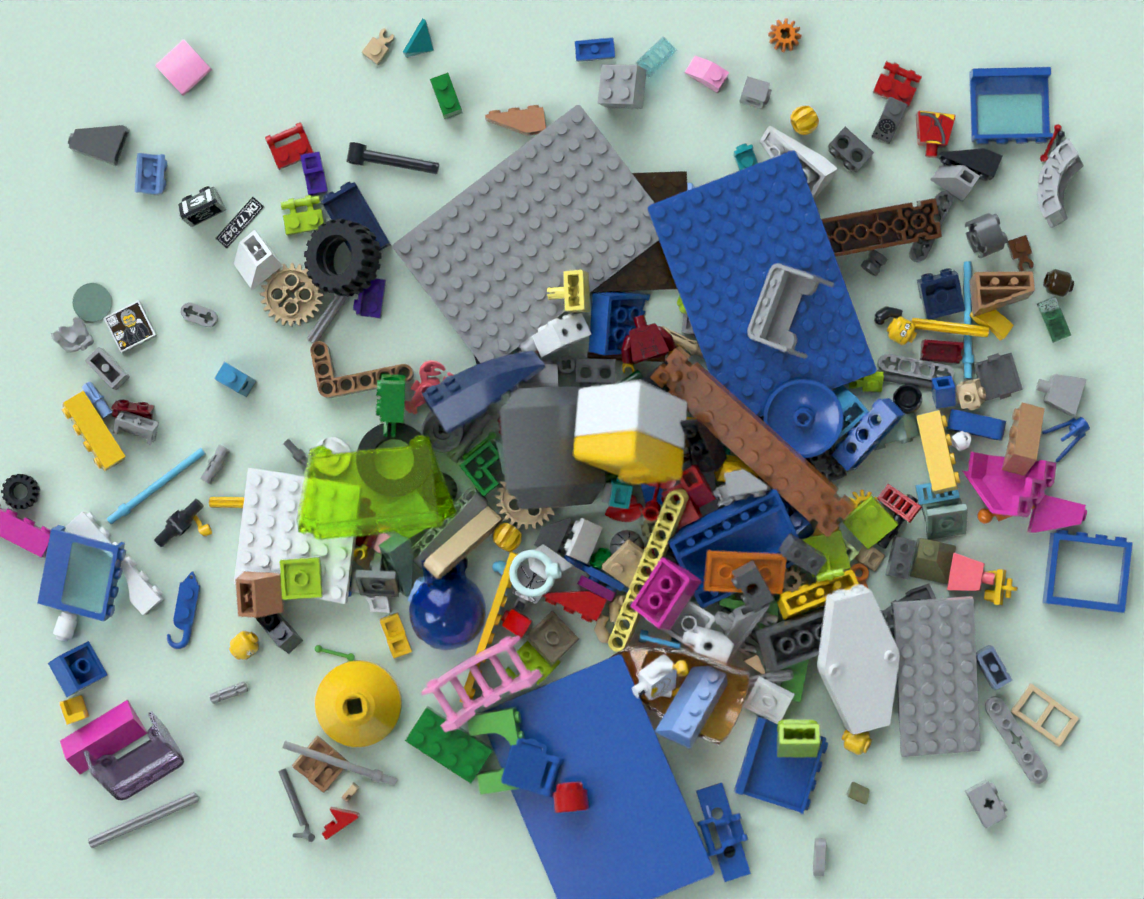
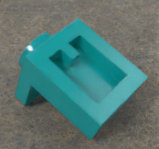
(745, 156)
(620, 494)

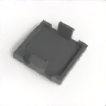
(998, 376)

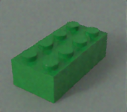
(451, 749)

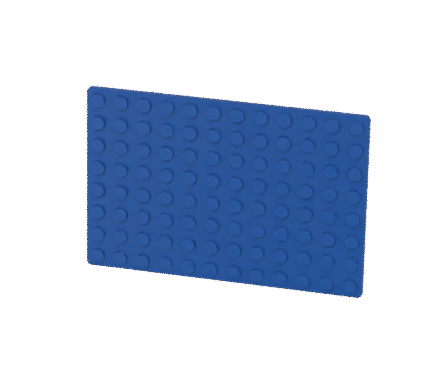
(720, 253)
(637, 826)

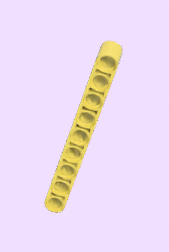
(648, 559)

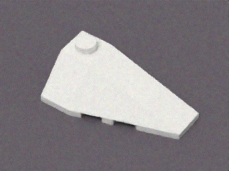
(815, 166)

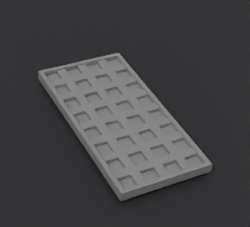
(937, 676)

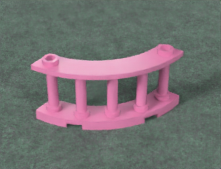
(489, 695)

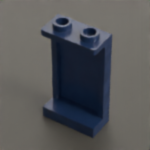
(352, 206)

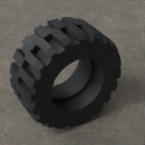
(321, 257)

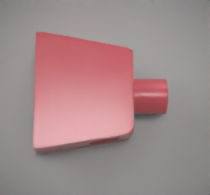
(968, 574)

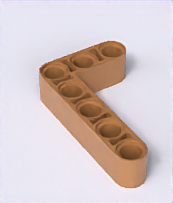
(356, 378)

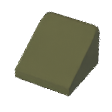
(858, 793)

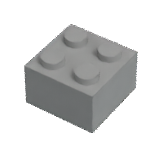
(622, 86)

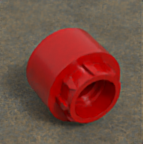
(570, 797)

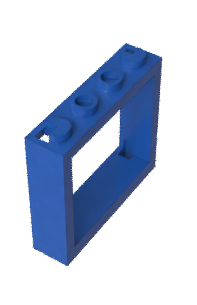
(1083, 537)

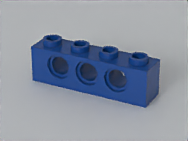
(890, 416)

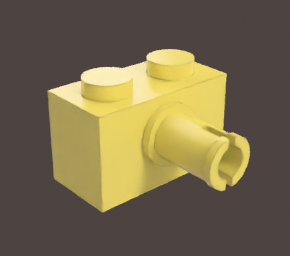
(574, 291)

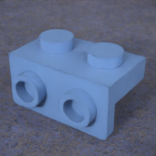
(150, 174)

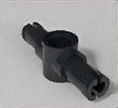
(178, 522)

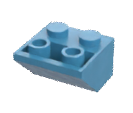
(851, 407)

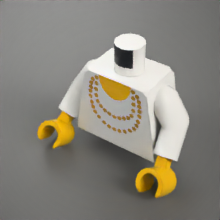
(659, 678)

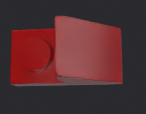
(343, 817)

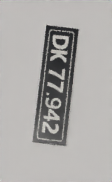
(239, 222)

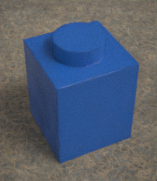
(943, 392)

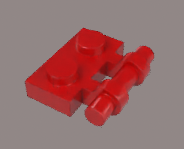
(890, 87)

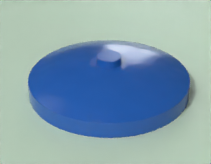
(805, 415)

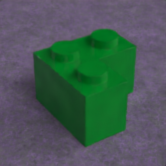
(477, 468)

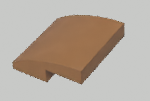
(316, 771)

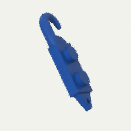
(597, 576)
(185, 610)

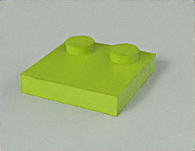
(870, 522)
(301, 578)

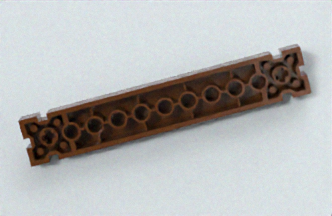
(882, 227)

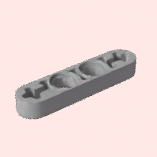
(916, 365)

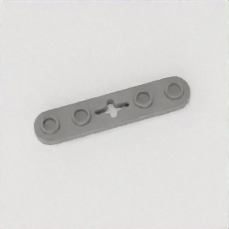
(1026, 756)

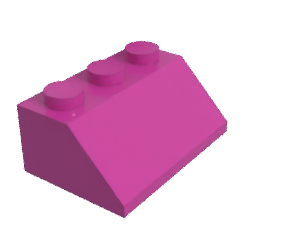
(665, 594)

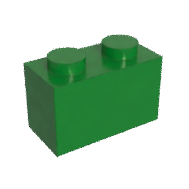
(446, 95)

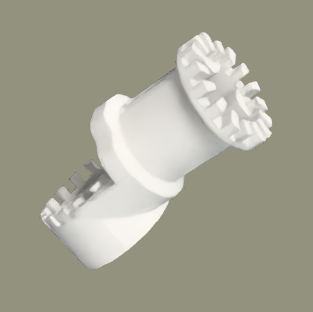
(959, 442)

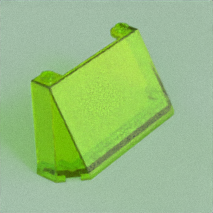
(373, 491)

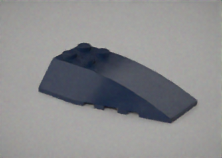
(472, 390)

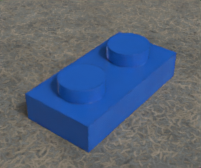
(594, 49)

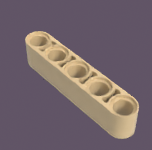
(463, 542)

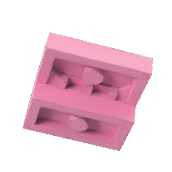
(183, 67)

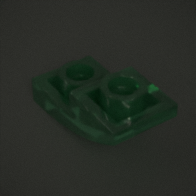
(1054, 319)

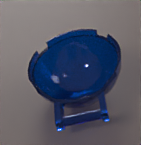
(447, 610)

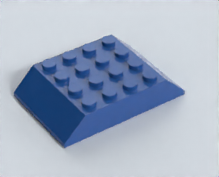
(743, 526)

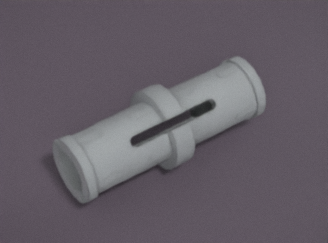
(215, 464)

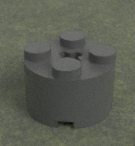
(985, 235)

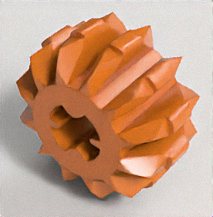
(792, 35)

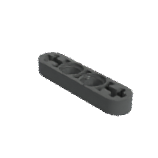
(925, 251)

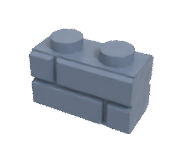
(992, 667)

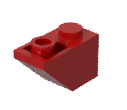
(697, 486)

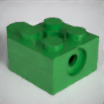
(391, 402)

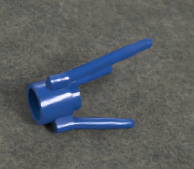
(1077, 427)

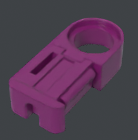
(596, 588)

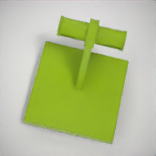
(835, 553)
(533, 660)

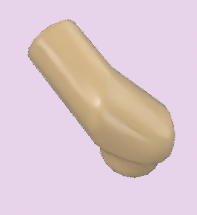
(615, 606)
(600, 629)

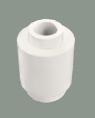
(65, 626)

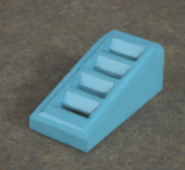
(920, 495)

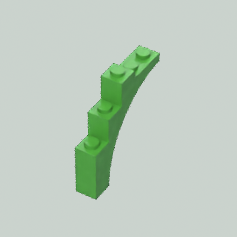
(799, 669)

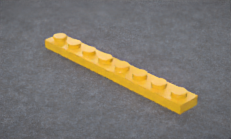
(493, 619)

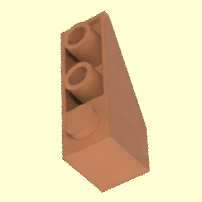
(526, 121)

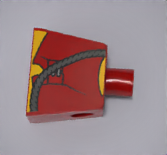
(933, 130)

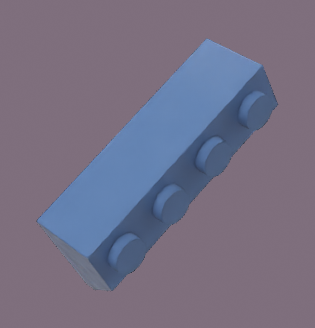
(692, 705)

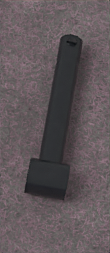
(358, 154)

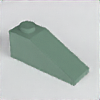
(399, 558)

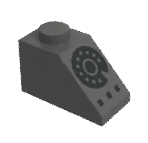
(889, 120)

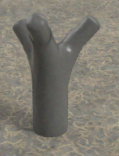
(306, 834)

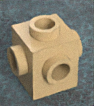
(970, 394)

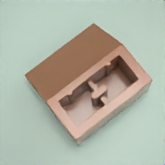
(259, 594)

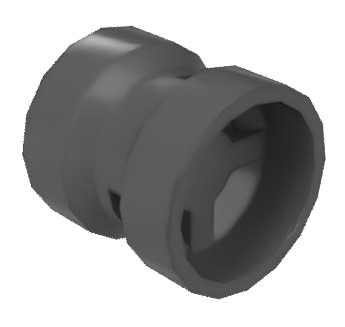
(874, 262)

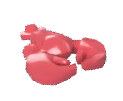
(426, 369)

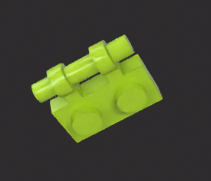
(302, 221)

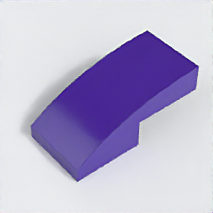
(314, 173)

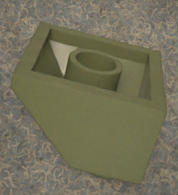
(932, 560)

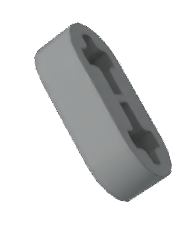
(197, 319)
(819, 857)

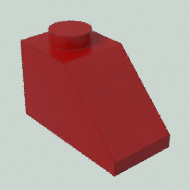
(515, 622)

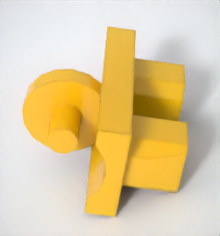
(998, 594)

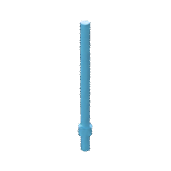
(967, 358)
(125, 508)

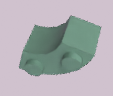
(903, 431)

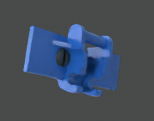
(729, 830)

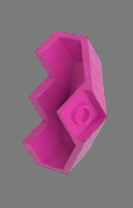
(1006, 491)

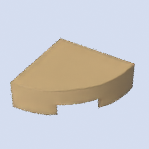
(350, 792)

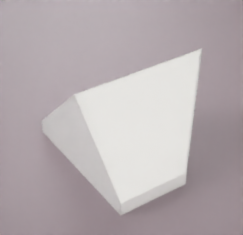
(539, 567)

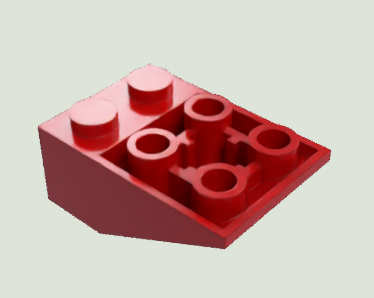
(583, 602)

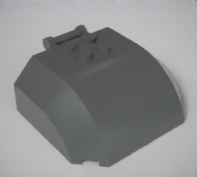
(539, 450)

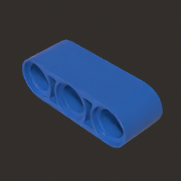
(976, 424)

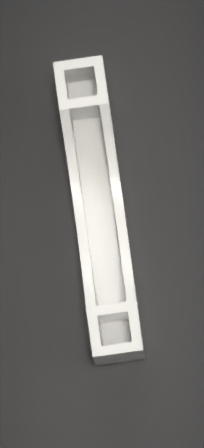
(141, 592)

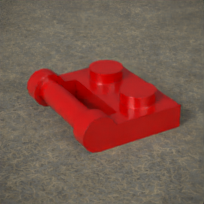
(289, 153)

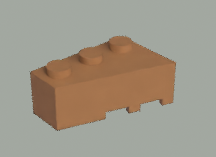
(999, 289)
(1023, 439)

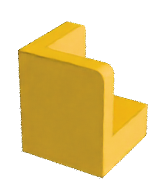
(74, 709)

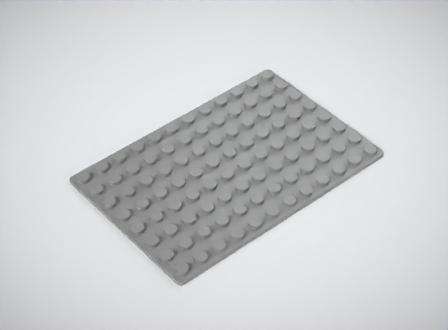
(515, 231)

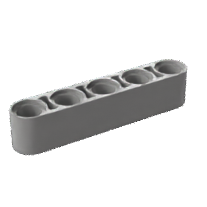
(467, 507)

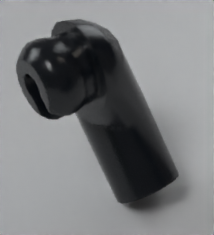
(885, 313)

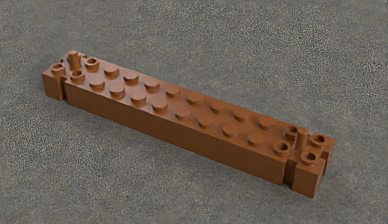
(754, 441)

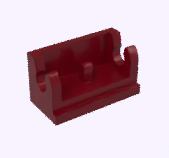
(941, 351)

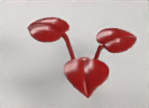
(650, 512)

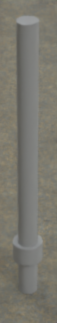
(375, 775)

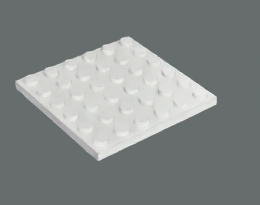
(272, 534)

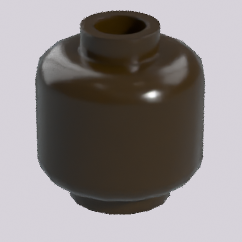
(1058, 282)

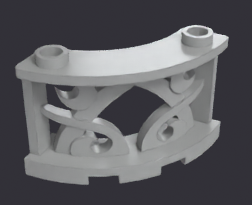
(1054, 179)

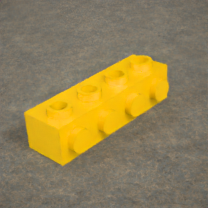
(93, 430)
(937, 452)
(813, 596)

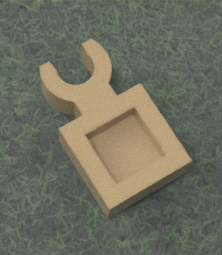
(377, 49)

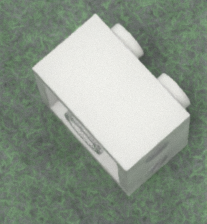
(561, 334)

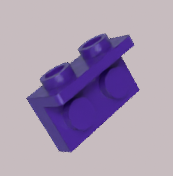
(371, 300)

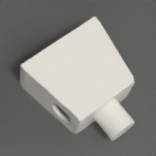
(709, 643)

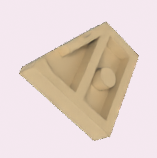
(624, 562)

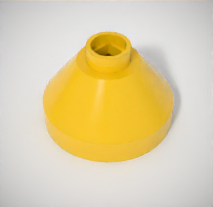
(379, 699)

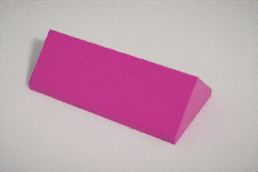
(103, 736)

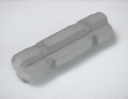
(228, 692)

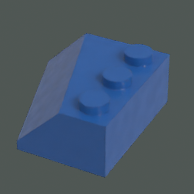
(613, 319)

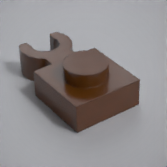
(1019, 249)

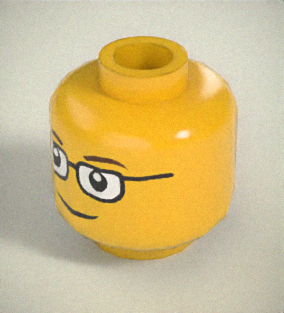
(901, 330)

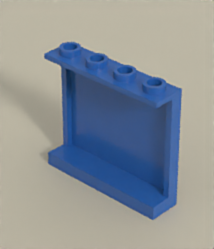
(774, 778)

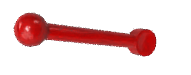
(1043, 158)

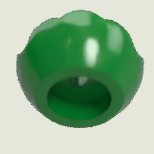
(600, 557)

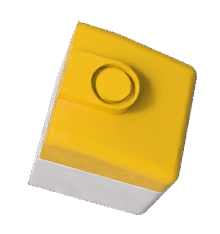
(631, 432)

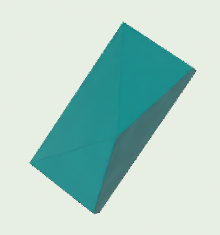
(419, 42)

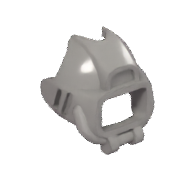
(71, 336)

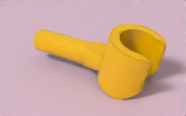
(204, 530)

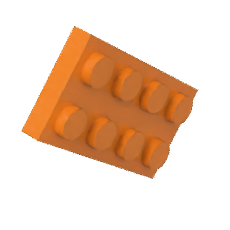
(722, 563)

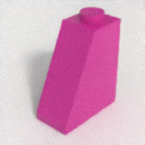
(1055, 514)

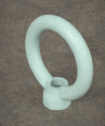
(553, 571)

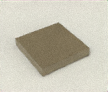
(551, 638)

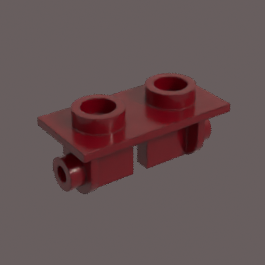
(141, 408)

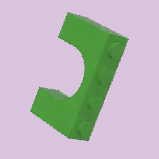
(502, 722)

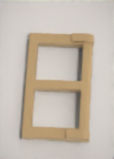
(1037, 726)

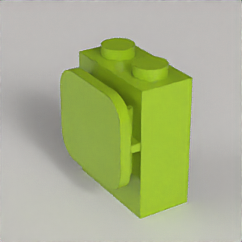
(798, 738)

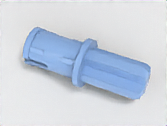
(97, 400)

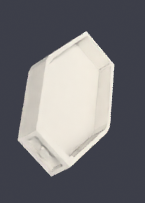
(858, 659)

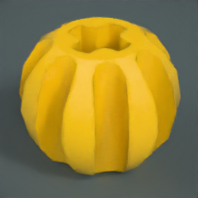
(804, 120)
(507, 537)

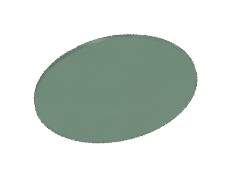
(92, 302)

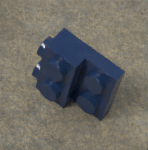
(941, 294)

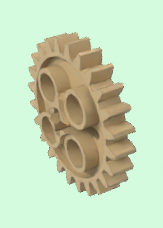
(303, 307)
(520, 516)

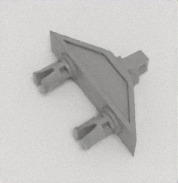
(740, 624)

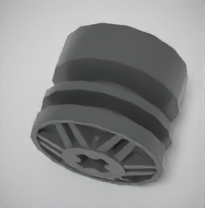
(440, 439)

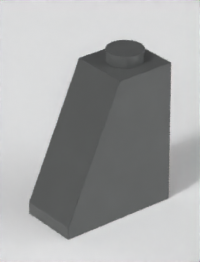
(100, 142)

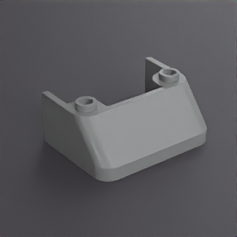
(778, 306)

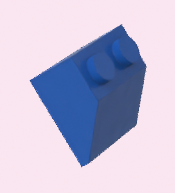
(77, 669)

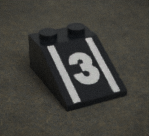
(201, 206)

